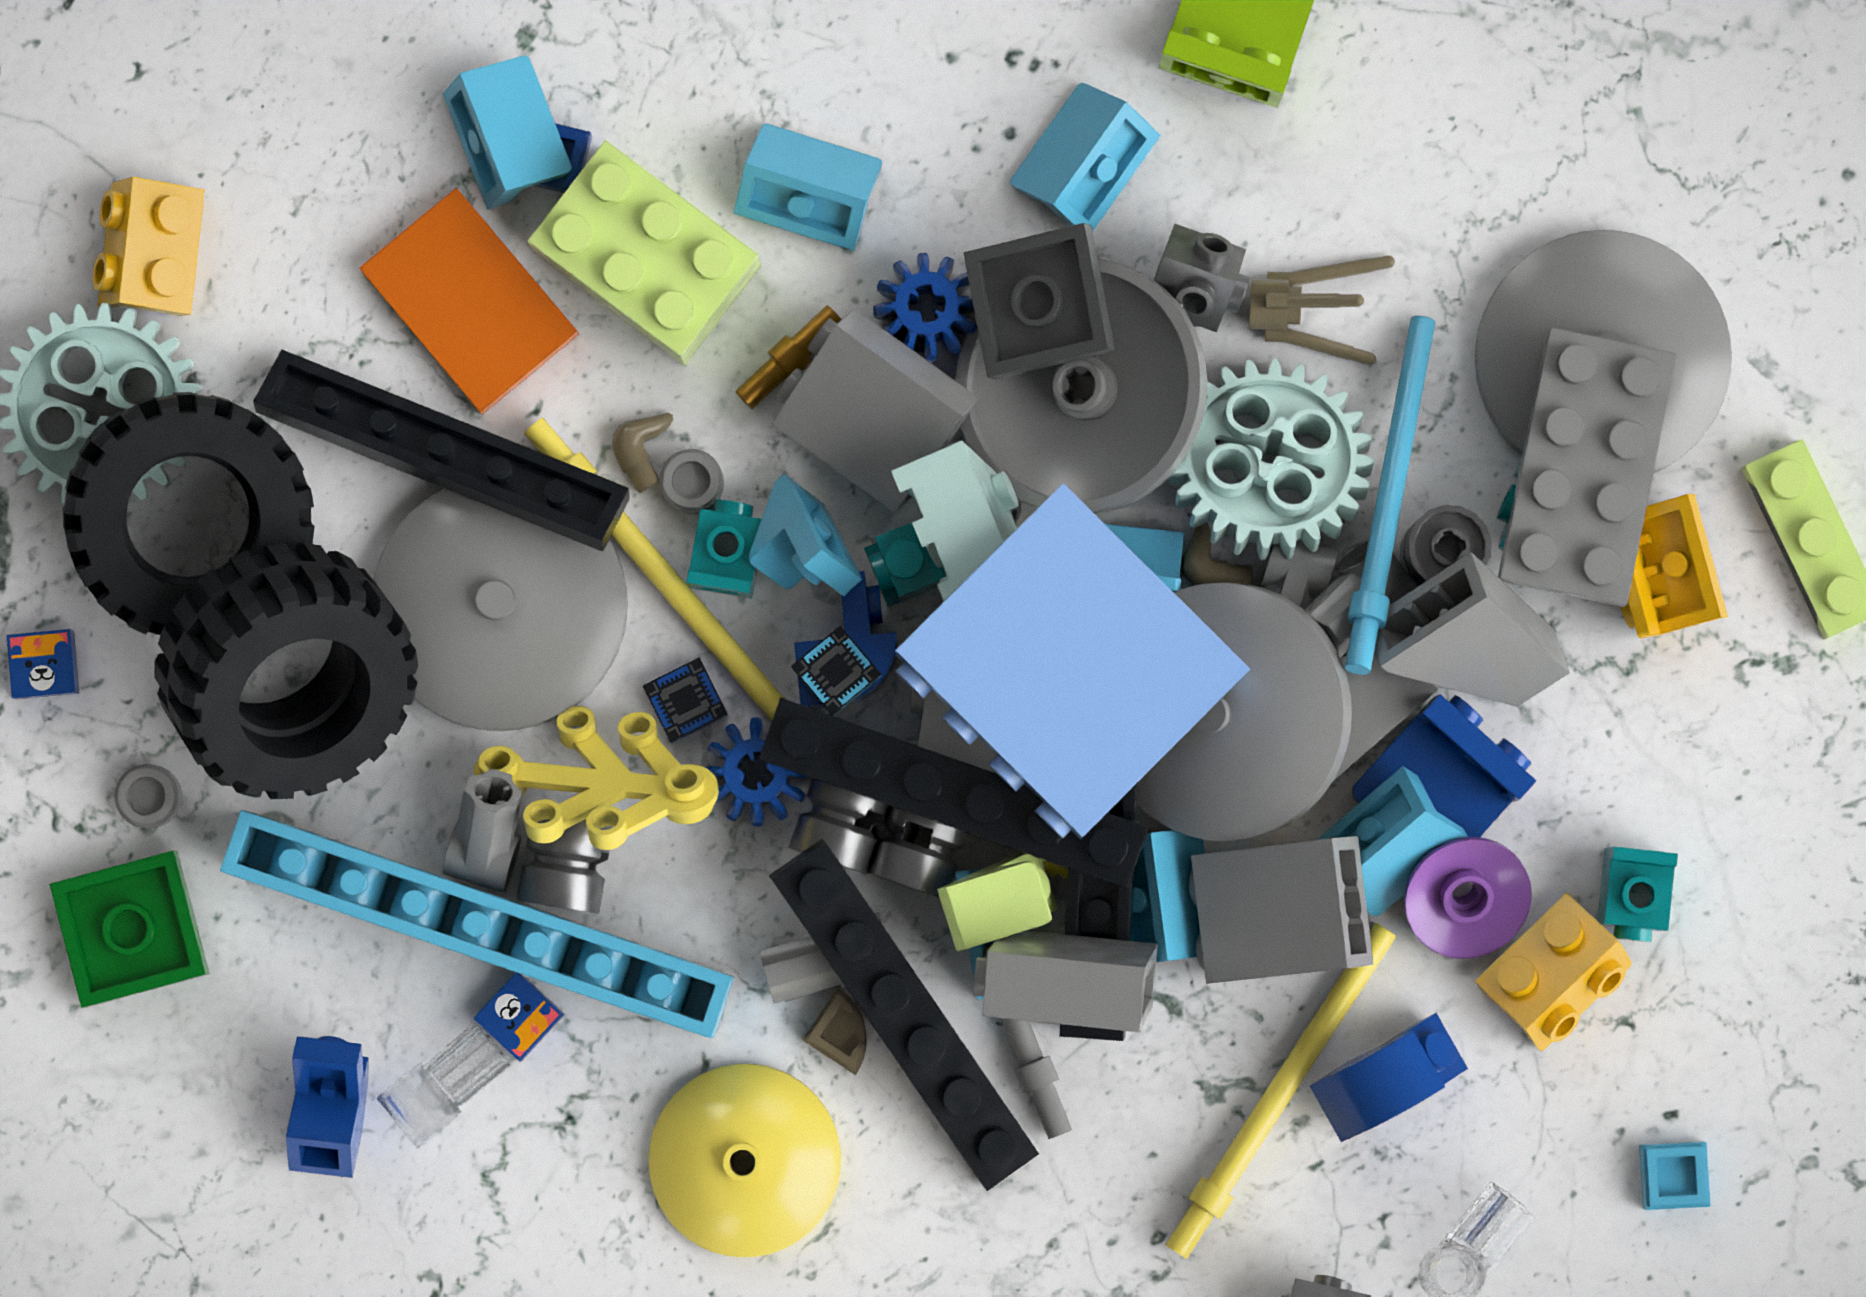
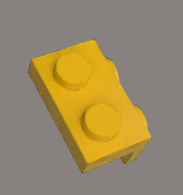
(149, 245)
(1673, 572)
(1555, 972)

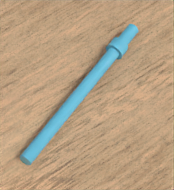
(1369, 605)

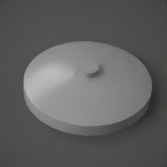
(1613, 290)
(1100, 422)
(501, 612)
(1270, 738)

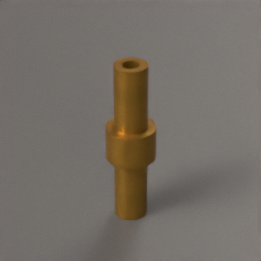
(785, 358)

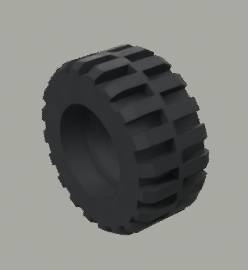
(134, 444)
(245, 618)

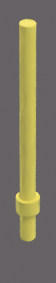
(670, 584)
(1212, 1195)

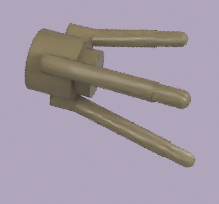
(1279, 302)

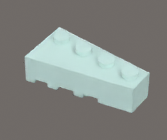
(962, 509)

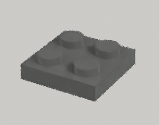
(1039, 301)

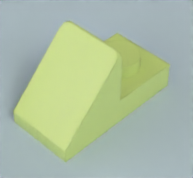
(998, 901)

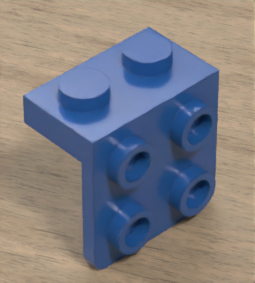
(1456, 763)

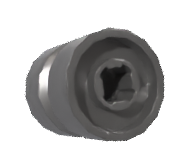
(1442, 539)
(842, 822)
(914, 865)
(564, 871)

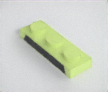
(1810, 536)

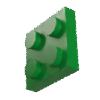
(129, 929)

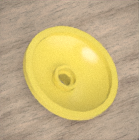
(792, 1150)

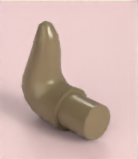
(629, 448)
(1203, 570)

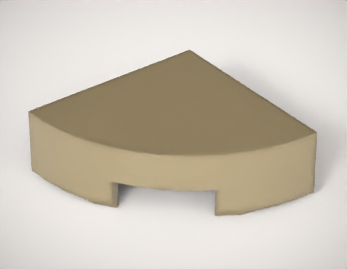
(840, 1032)

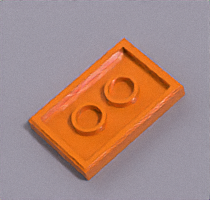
(469, 301)

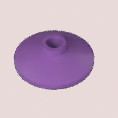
(1483, 917)

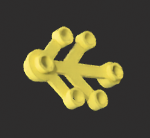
(674, 791)

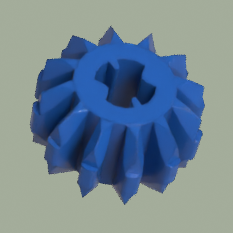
(942, 293)
(736, 778)

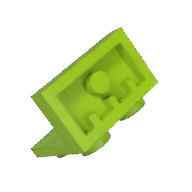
(1237, 45)

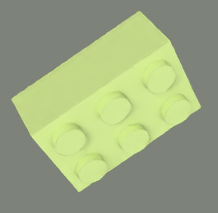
(645, 252)

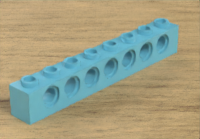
(477, 924)

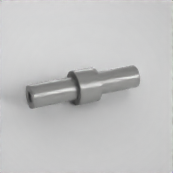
(1037, 1077)

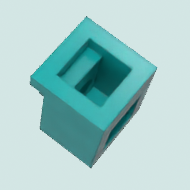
(902, 565)
(717, 573)
(1620, 872)

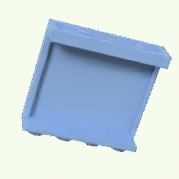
(1069, 663)

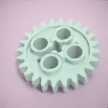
(117, 353)
(1251, 507)

